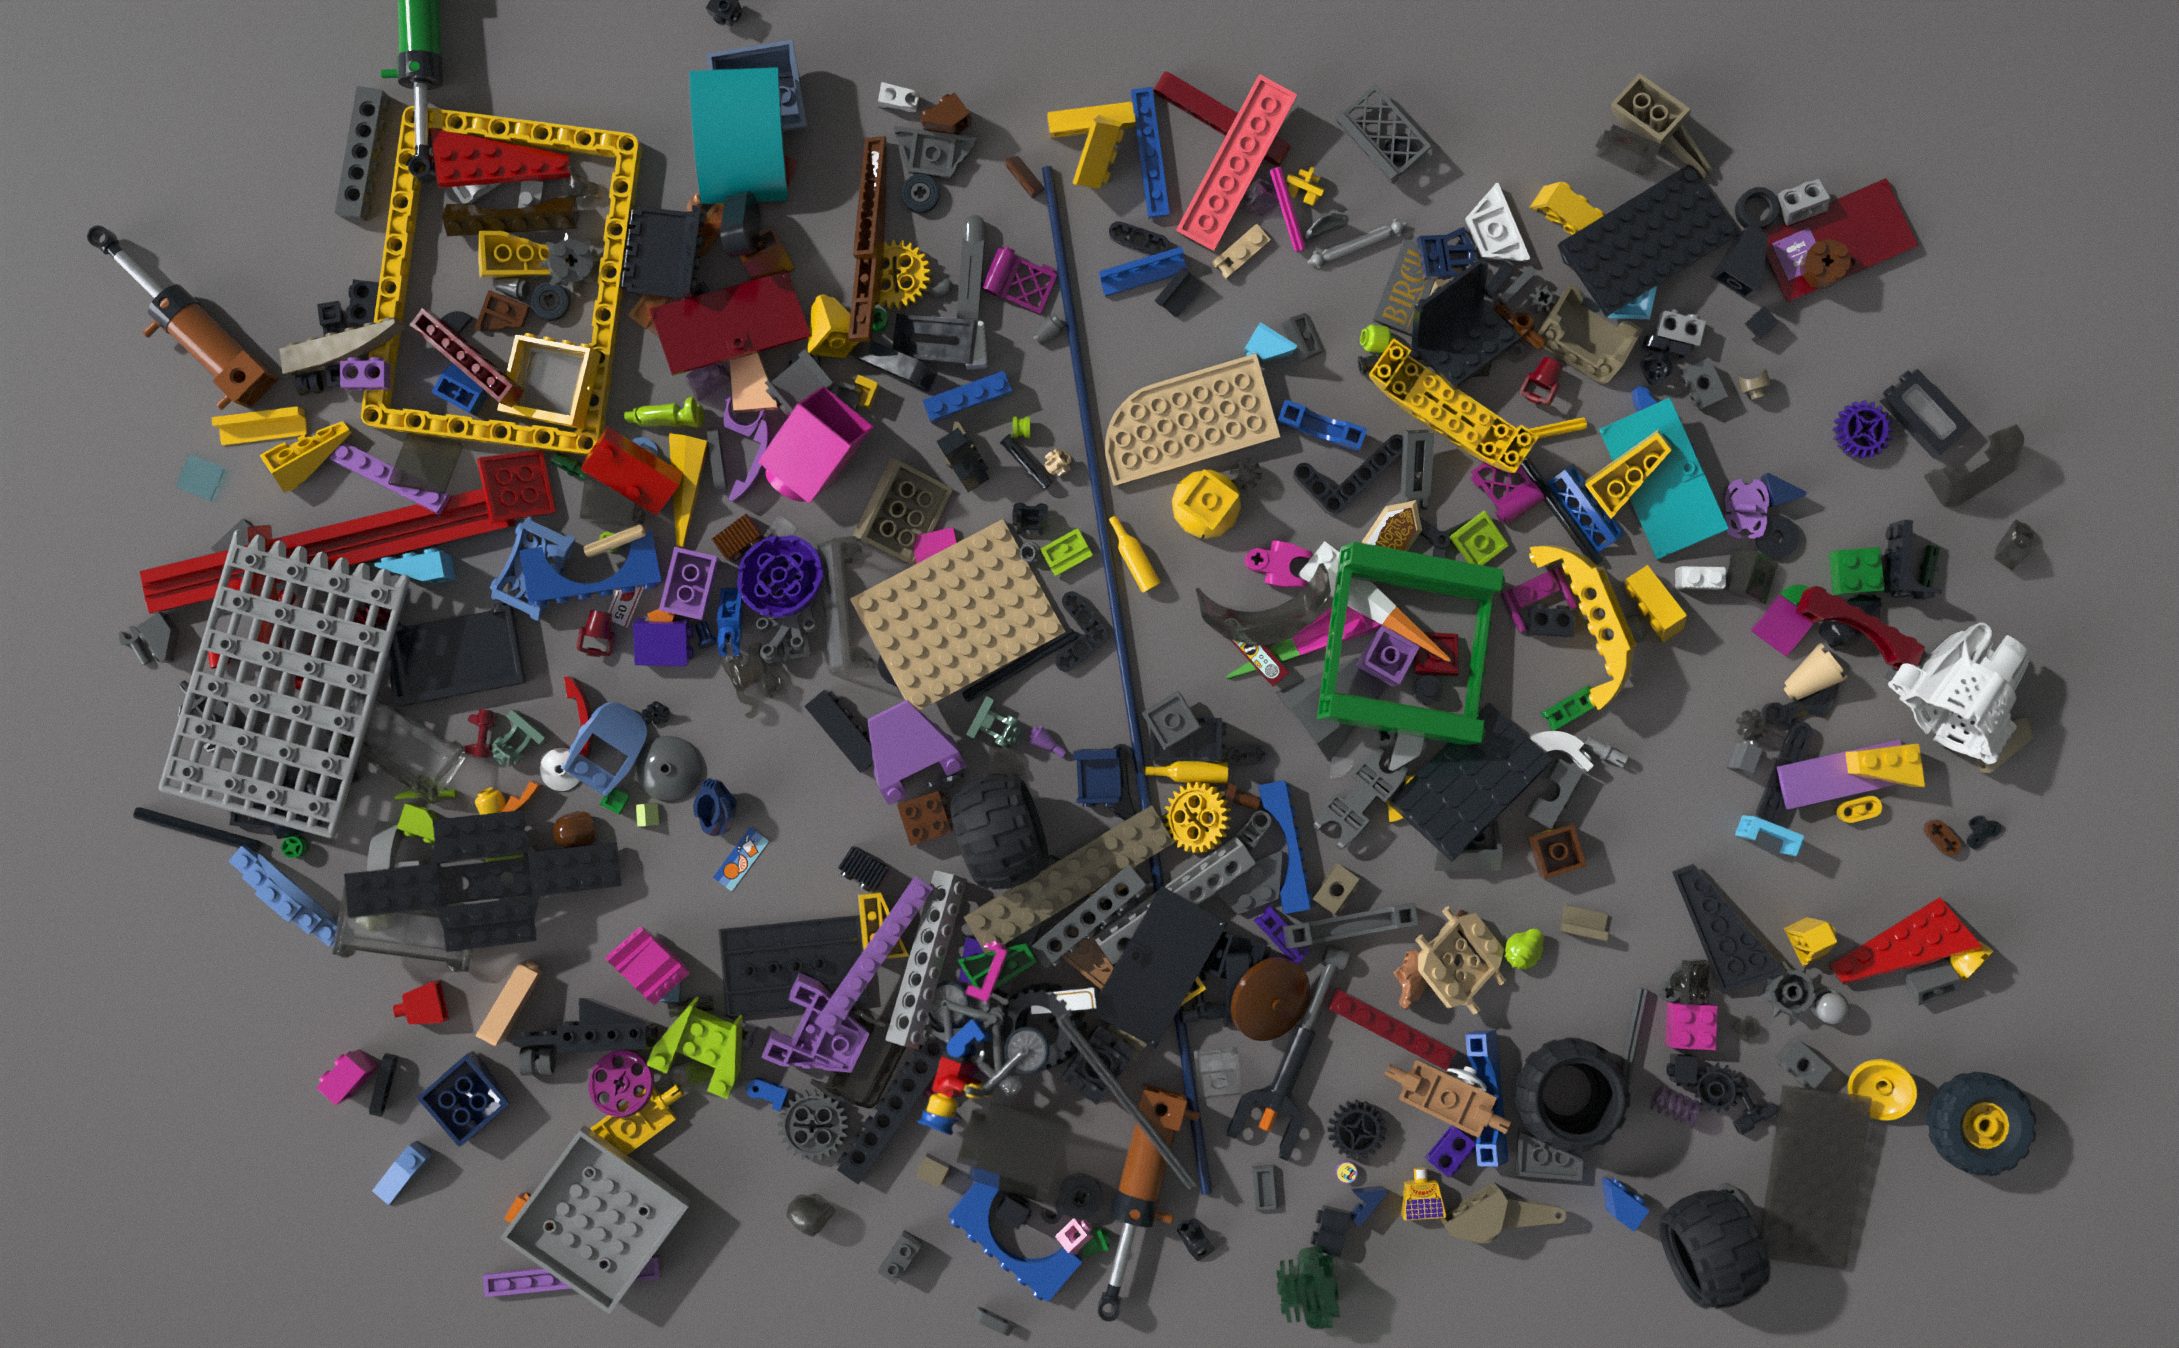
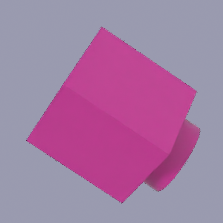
(814, 446)

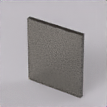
(426, 463)

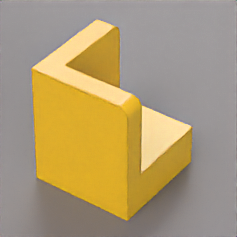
(869, 392)

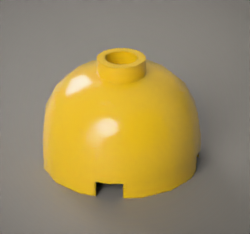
(1970, 961)

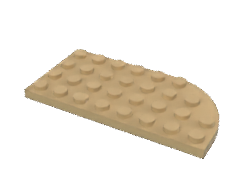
(1190, 420)

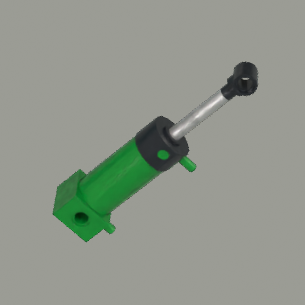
(419, 69)

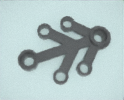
(787, 623)

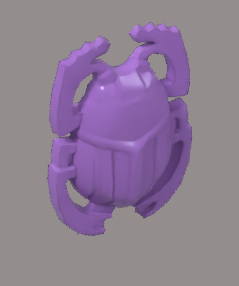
(1746, 507)

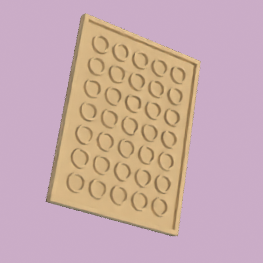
(957, 616)

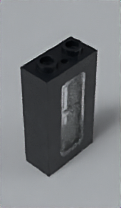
(1924, 412)

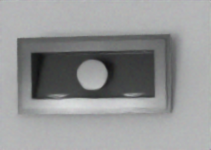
(1302, 334)

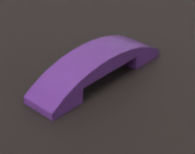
(740, 488)

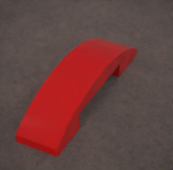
(574, 691)

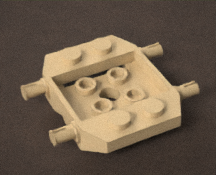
(1460, 983)

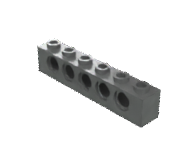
(364, 100)
(1043, 947)

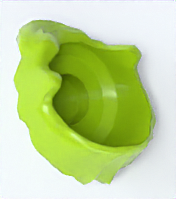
(1524, 948)

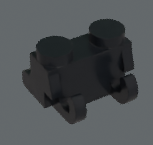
(1030, 517)

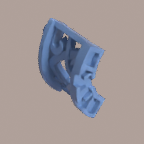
(560, 553)

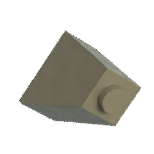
(2018, 739)

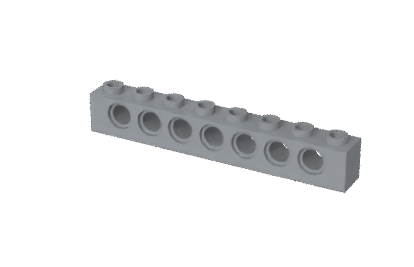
(1197, 877)
(926, 960)

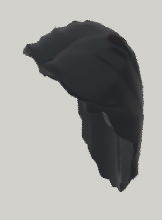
(1842, 635)

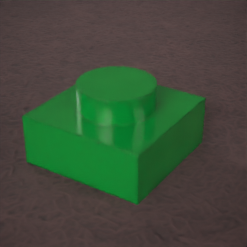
(615, 801)

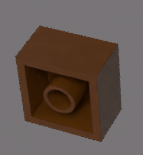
(1557, 851)

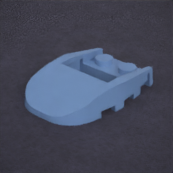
(619, 728)

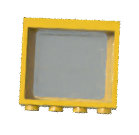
(555, 380)

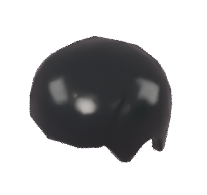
(1400, 145)

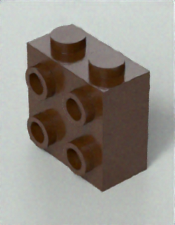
(925, 817)

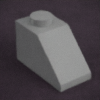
(1404, 750)

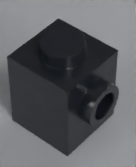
(1682, 1069)

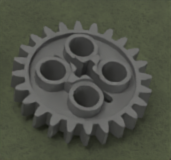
(813, 1145)

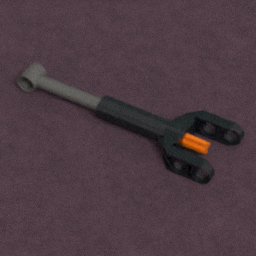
(1278, 1095)

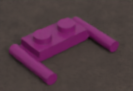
(1535, 590)

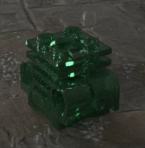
(1309, 1288)

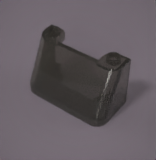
(1957, 485)

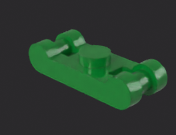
(1569, 708)

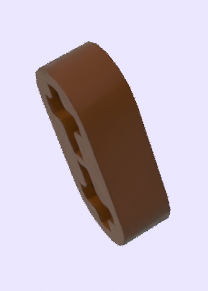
(1939, 841)

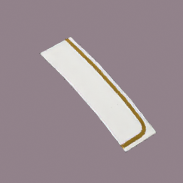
(1075, 1000)

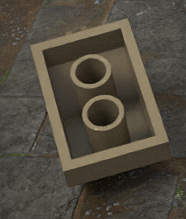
(1657, 116)
(1489, 1211)

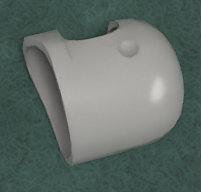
(1830, 1007)

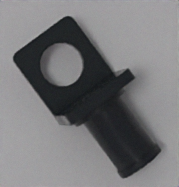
(1194, 1239)

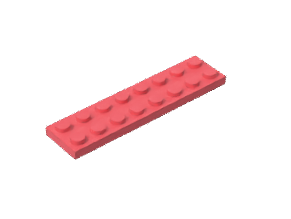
(1236, 162)

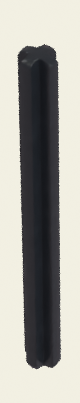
(1561, 512)
(1019, 665)
(195, 829)

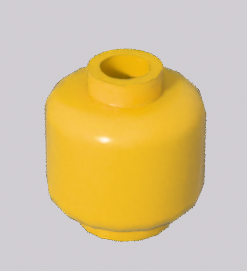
(490, 801)

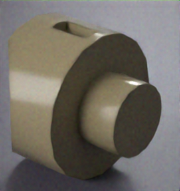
(1755, 386)

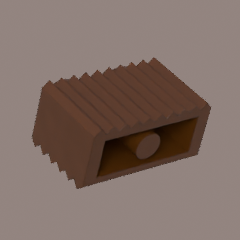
(737, 538)

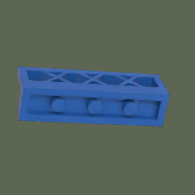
(1142, 271)
(1577, 489)

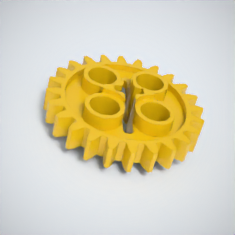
(914, 272)
(1209, 803)

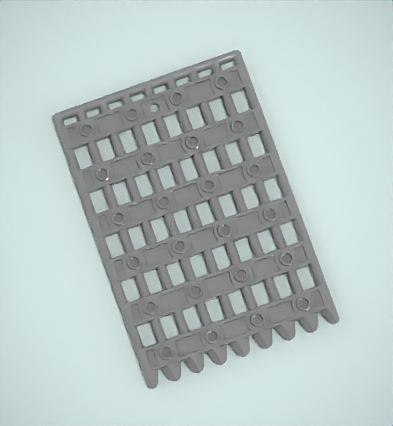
(278, 704)

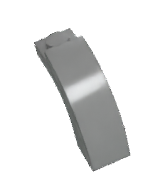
(384, 846)

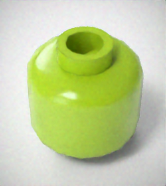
(1375, 338)

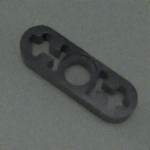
(1142, 247)
(383, 1084)

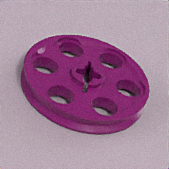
(612, 1088)

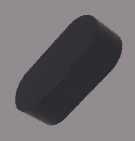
(740, 224)

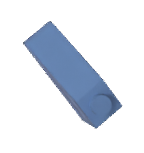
(402, 1172)

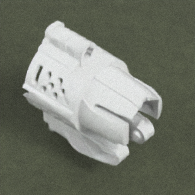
(1969, 682)

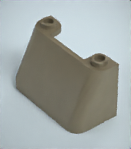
(1586, 338)

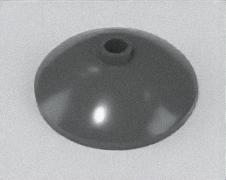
(683, 768)

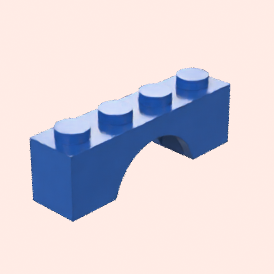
(963, 397)
(1324, 428)

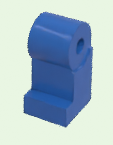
(769, 1091)

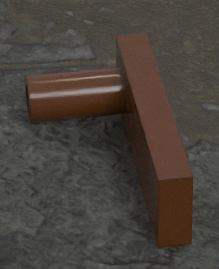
(1240, 798)

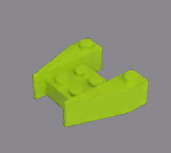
(705, 1040)

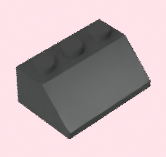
(1481, 855)

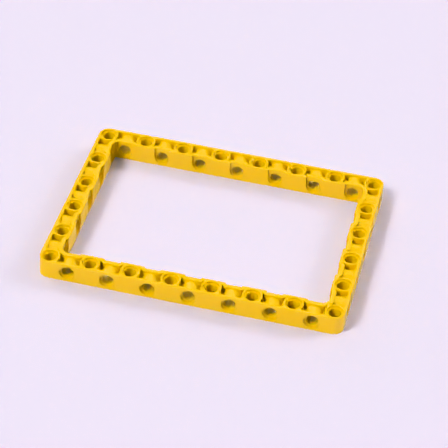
(396, 270)

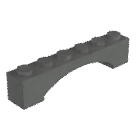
(1350, 925)

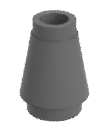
(514, 287)
(1049, 328)

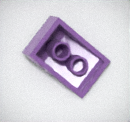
(689, 583)

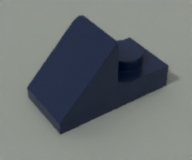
(1371, 1198)

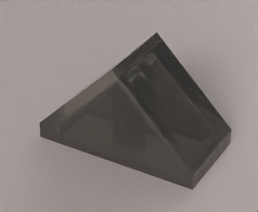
(690, 1073)

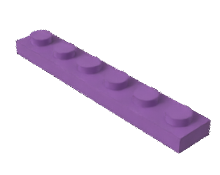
(380, 472)

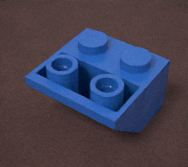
(460, 390)
(1624, 1206)

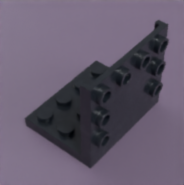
(1459, 329)

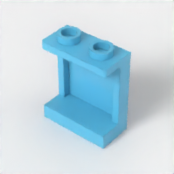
(1749, 828)

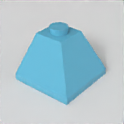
(1638, 308)
(1269, 345)

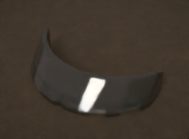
(1271, 624)

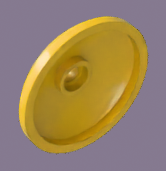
(1888, 1100)

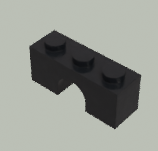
(964, 459)

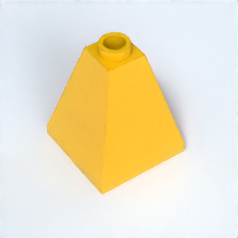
(829, 328)

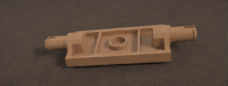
(1447, 1098)

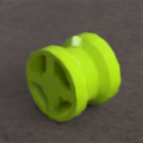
(1021, 427)

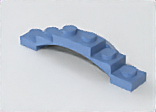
(284, 895)

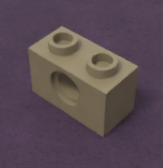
(1324, 895)

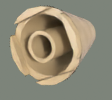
(1814, 674)

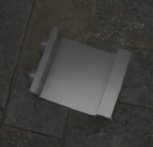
(798, 382)

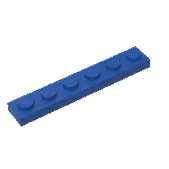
(1150, 152)

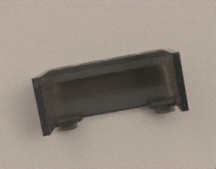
(872, 1069)

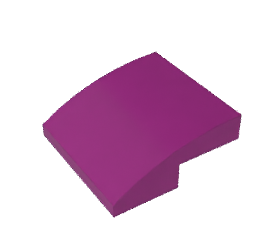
(1781, 625)

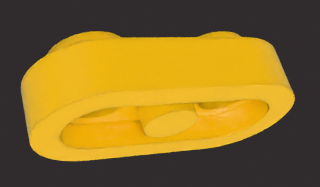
(1858, 810)

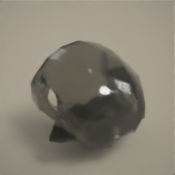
(805, 1214)

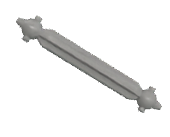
(1357, 243)

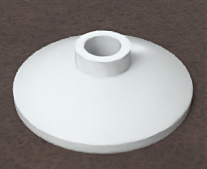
(549, 774)
(1467, 1075)

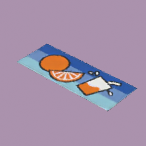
(740, 859)

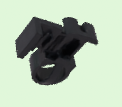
(1656, 343)

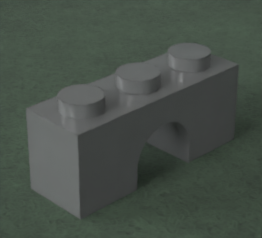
(1566, 779)

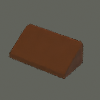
(1024, 176)

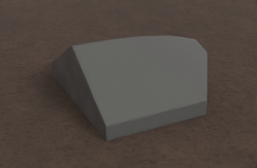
(1325, 224)

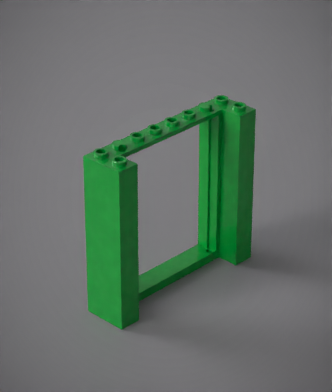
(1423, 574)

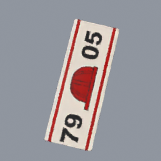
(624, 605)

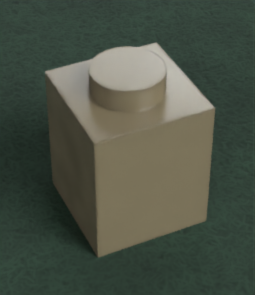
(933, 1170)

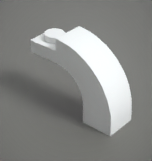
(1565, 743)

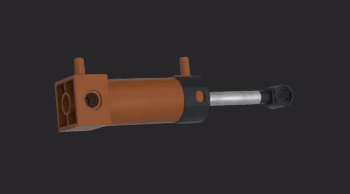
(236, 372)
(1142, 1181)

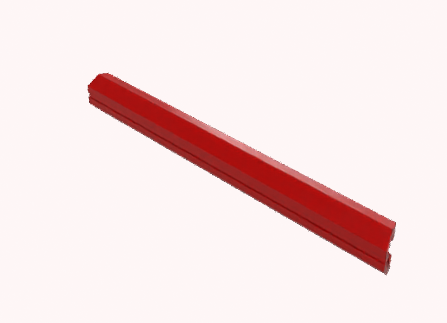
(356, 540)

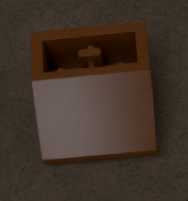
(946, 117)
(770, 256)

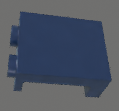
(1099, 776)

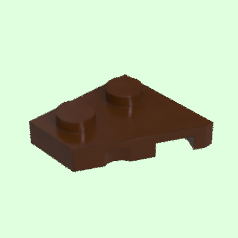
(501, 313)

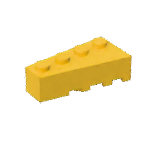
(1566, 207)
(1623, 476)

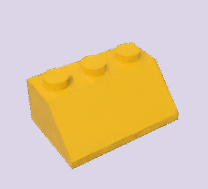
(1098, 152)

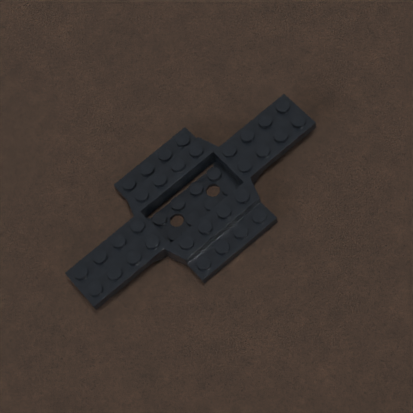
(486, 922)

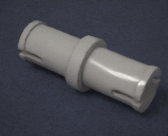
(1605, 751)

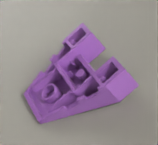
(906, 743)
(810, 1043)

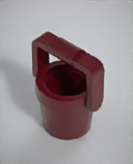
(1545, 376)
(597, 626)

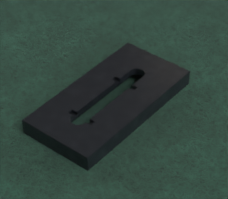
(940, 326)

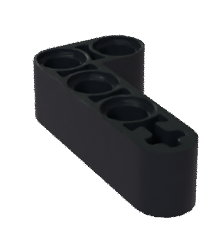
(895, 363)

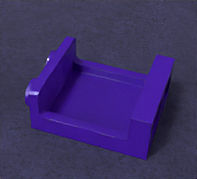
(662, 643)

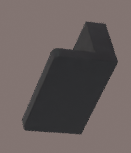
(1179, 292)

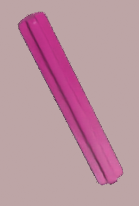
(1287, 209)

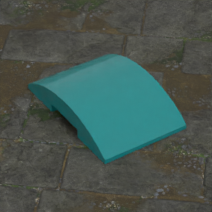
(738, 134)

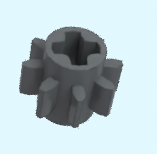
(1542, 293)

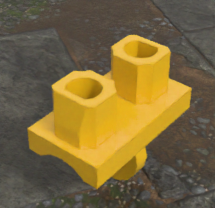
(1313, 190)

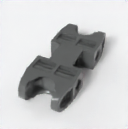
(1360, 798)

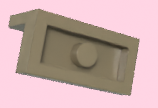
(1584, 922)

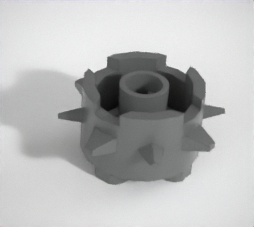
(561, 271)
(1802, 991)

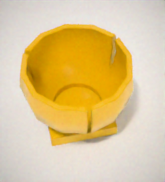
(1206, 504)

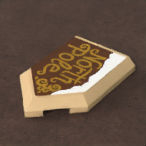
(1396, 527)

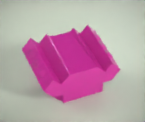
(648, 964)

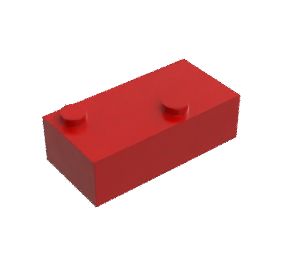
(632, 471)

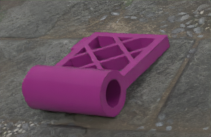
(1004, 269)
(1515, 502)

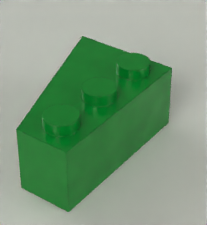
(1017, 961)

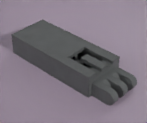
(1416, 458)

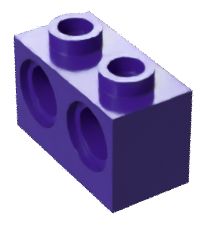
(1445, 1146)

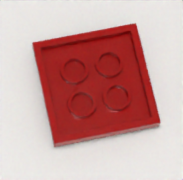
(516, 486)

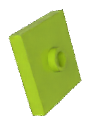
(1479, 540)

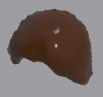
(574, 830)

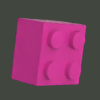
(1691, 1026)
(346, 1077)

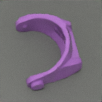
(735, 425)

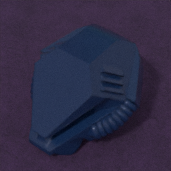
(714, 807)

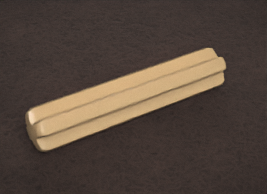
(614, 540)

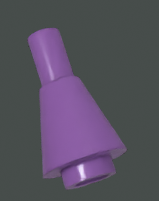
(1043, 739)

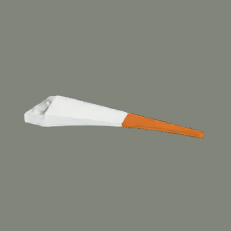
(1369, 600)

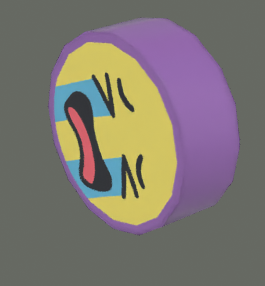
(1346, 1172)

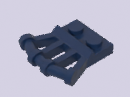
(1435, 254)

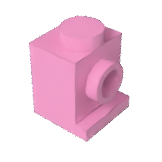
(1068, 1235)

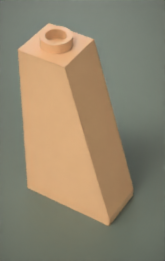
(749, 385)
(509, 1003)

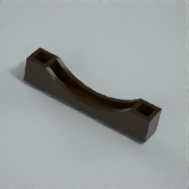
(553, 214)

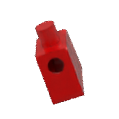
(423, 1005)

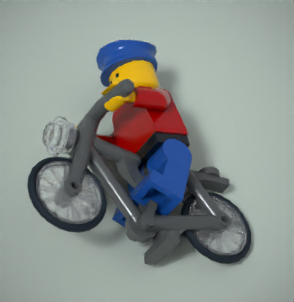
(1024, 1052)

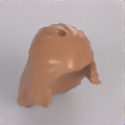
(1410, 979)

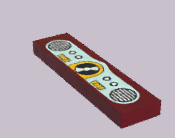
(1263, 661)

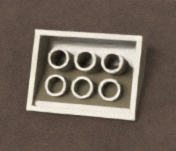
(900, 508)

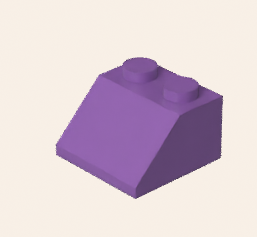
(1387, 656)

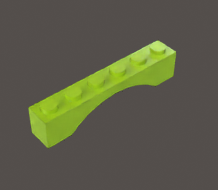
(419, 821)

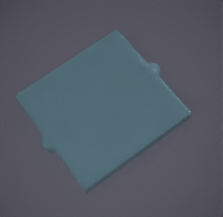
(200, 477)

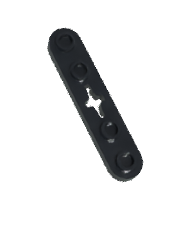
(1792, 751)

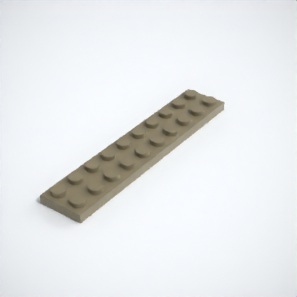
(1069, 879)

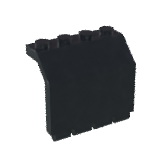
(663, 252)

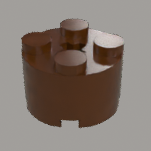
(1813, 266)

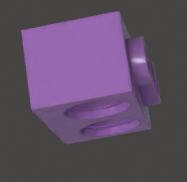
(365, 378)

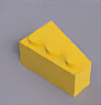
(1655, 603)
(1892, 764)
(872, 914)
(1811, 939)

